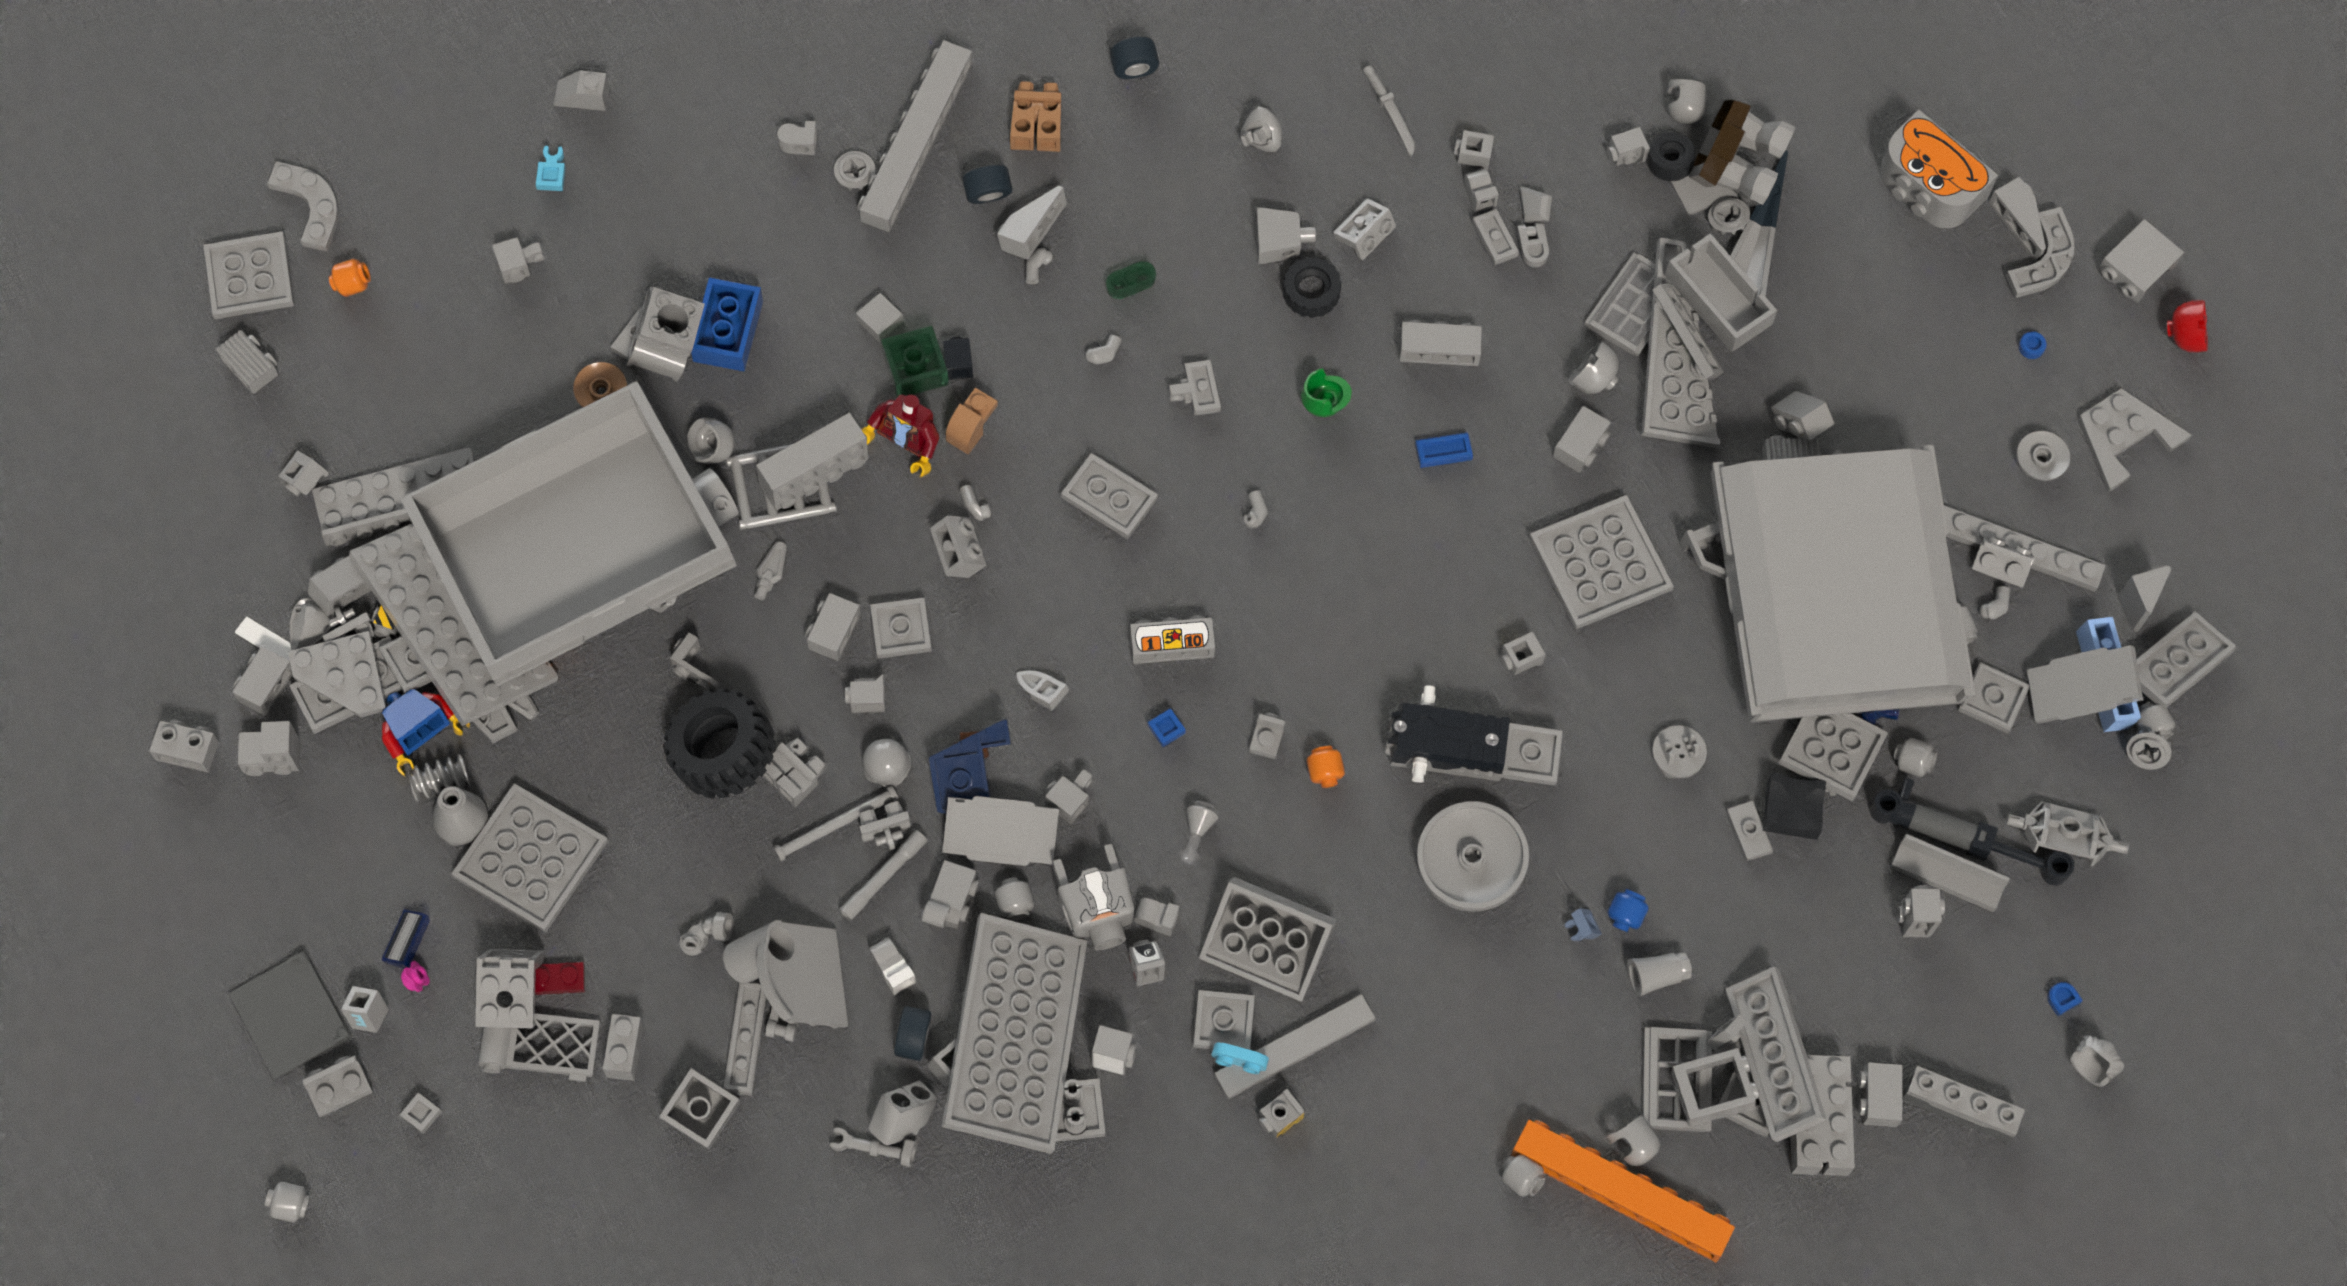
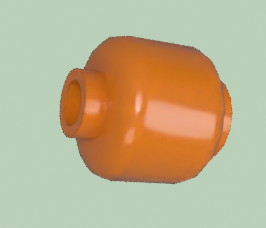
(349, 277)
(1325, 766)

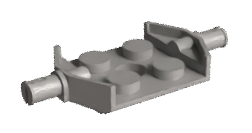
(2046, 829)

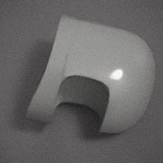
(1690, 103)
(1641, 1140)

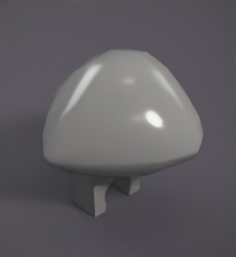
(1262, 130)

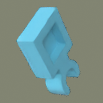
(552, 172)

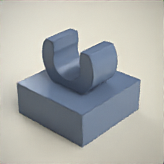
(1586, 925)

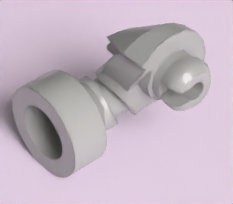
(697, 937)

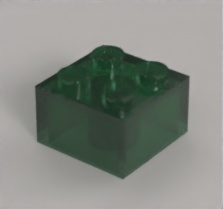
(915, 361)

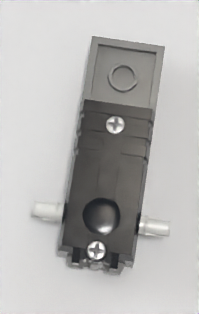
(1470, 744)

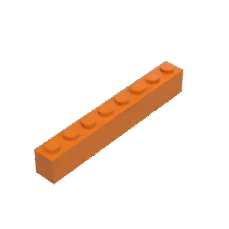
(1624, 1191)

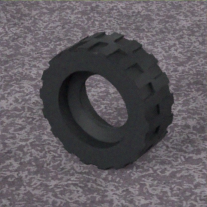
(1302, 304)

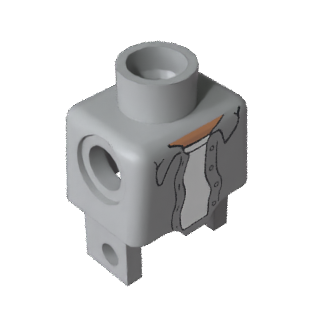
(1097, 902)

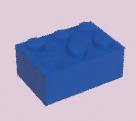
(727, 324)

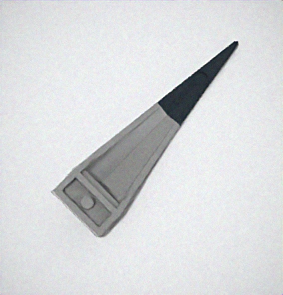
(1757, 239)

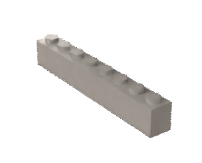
(916, 136)

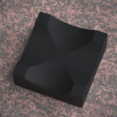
(1794, 806)

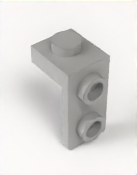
(683, 653)

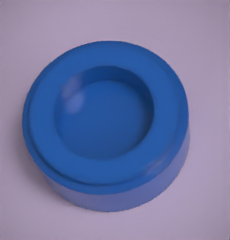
(2032, 345)

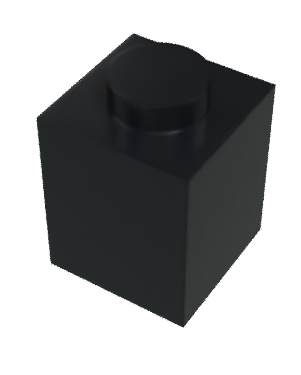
(958, 358)

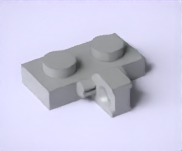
(1197, 388)

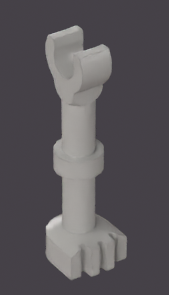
(905, 1154)

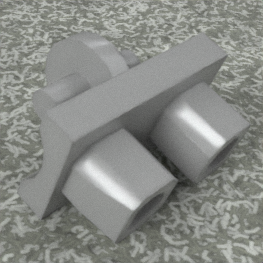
(359, 624)
(886, 829)

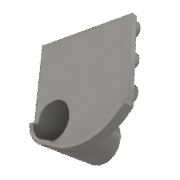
(795, 969)

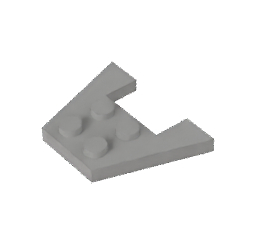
(2118, 425)

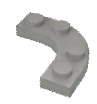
(319, 196)
(2054, 264)

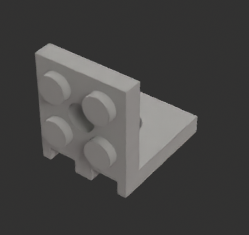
(510, 972)

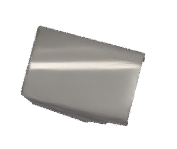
(894, 1125)

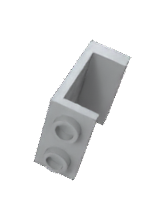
(2140, 260)

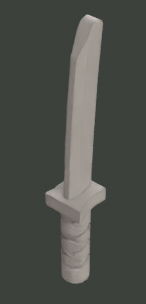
(1386, 100)

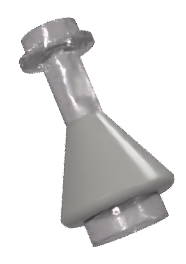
(1200, 818)

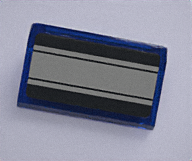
(406, 939)

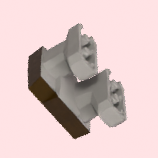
(1740, 128)

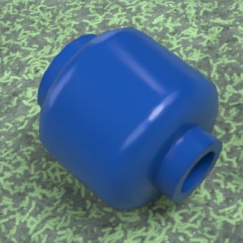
(1628, 910)

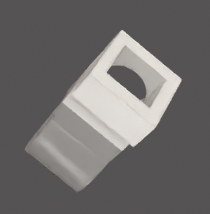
(892, 966)

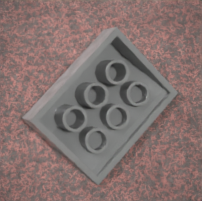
(1267, 938)

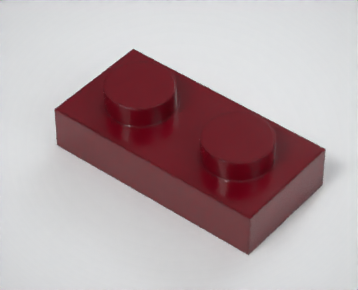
(560, 978)

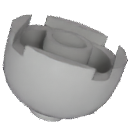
(1596, 370)

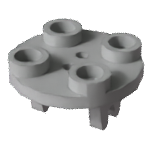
(1667, 755)

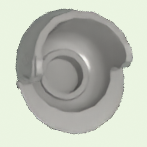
(710, 440)
(886, 763)

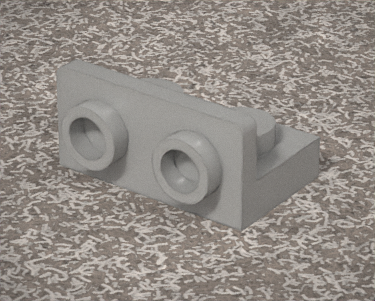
(1366, 228)
(2003, 562)
(337, 1085)

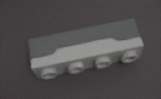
(1963, 1104)

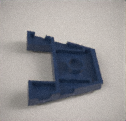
(961, 768)

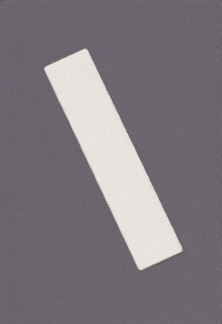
(263, 637)

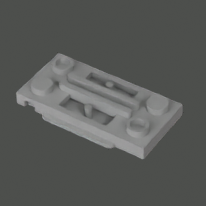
(2084, 684)
(1000, 830)

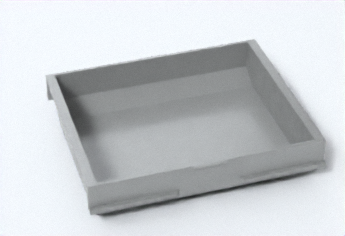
(567, 533)
(1841, 584)

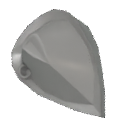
(308, 624)

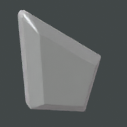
(1535, 205)

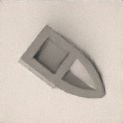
(1042, 688)

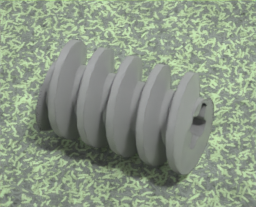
(439, 777)

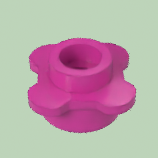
(415, 977)

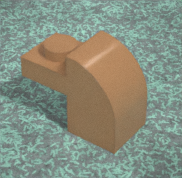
(968, 420)

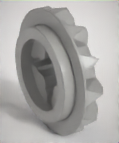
(861, 162)
(1722, 209)
(2144, 758)

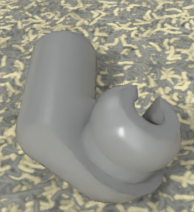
(1039, 257)
(1104, 353)
(970, 502)
(1998, 606)

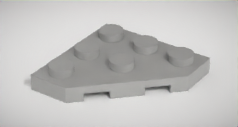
(342, 672)

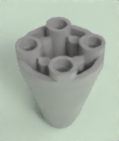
(459, 816)

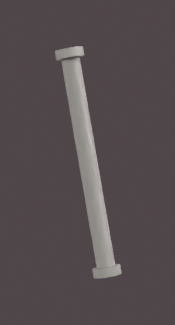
(834, 824)

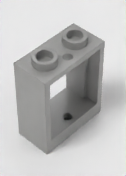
(1692, 1113)

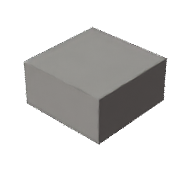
(879, 317)

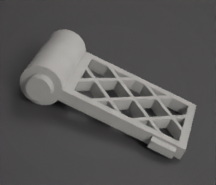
(499, 1048)

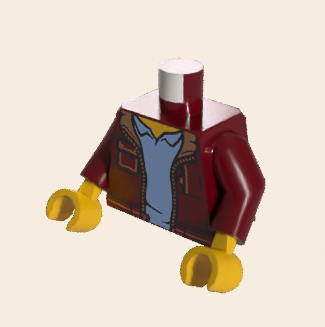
(908, 426)

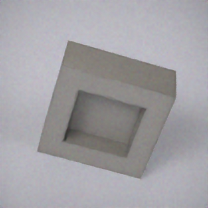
(420, 1113)

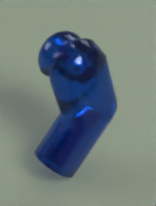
(1871, 716)

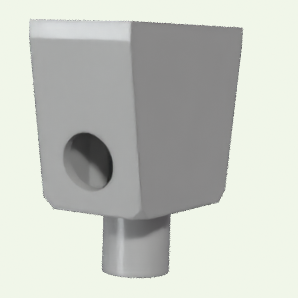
(1280, 235)

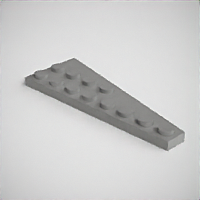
(1675, 393)

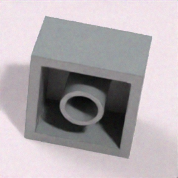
(700, 1109)

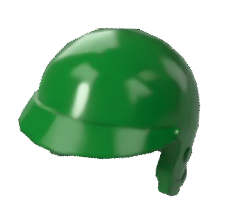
(1325, 394)

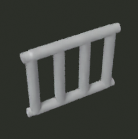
(773, 516)

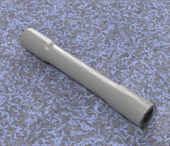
(904, 853)

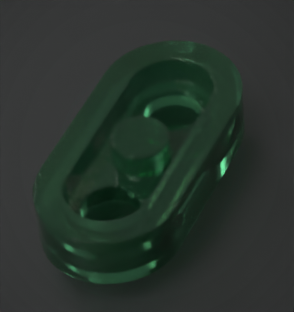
(1129, 280)

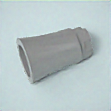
(1657, 972)

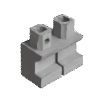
(790, 774)

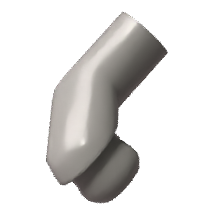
(1258, 511)

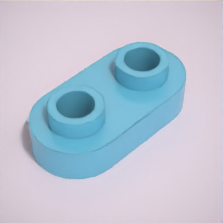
(1250, 1060)

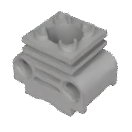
(656, 348)

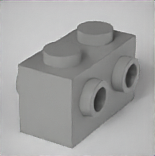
(958, 546)
(184, 745)
(1921, 912)

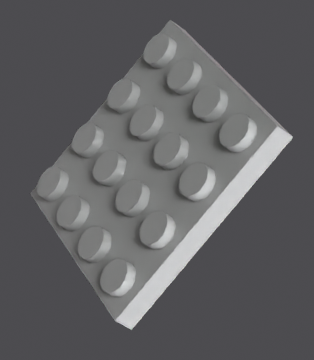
(1601, 562)
(529, 857)

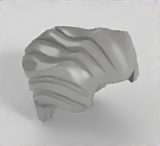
(2096, 1060)

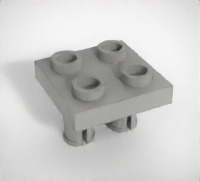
(1081, 1111)

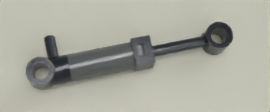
(1976, 839)

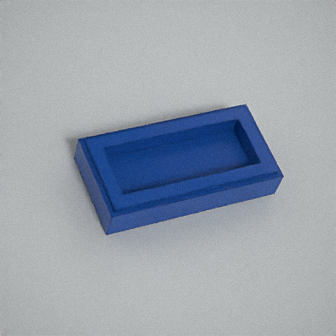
(1444, 450)

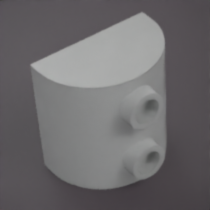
(715, 497)

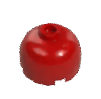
(2189, 326)

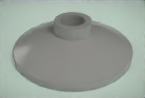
(2049, 447)

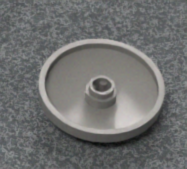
(1473, 856)

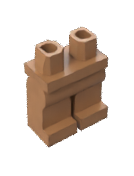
(1033, 108)

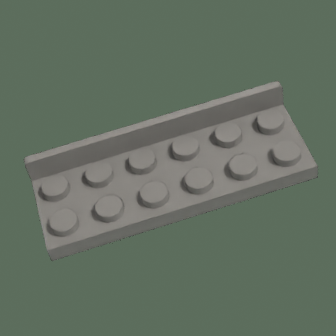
(373, 500)

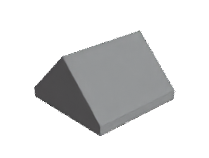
(2141, 595)

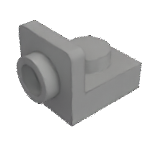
(1267, 735)
(1728, 1035)

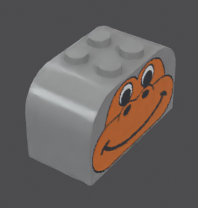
(1934, 173)

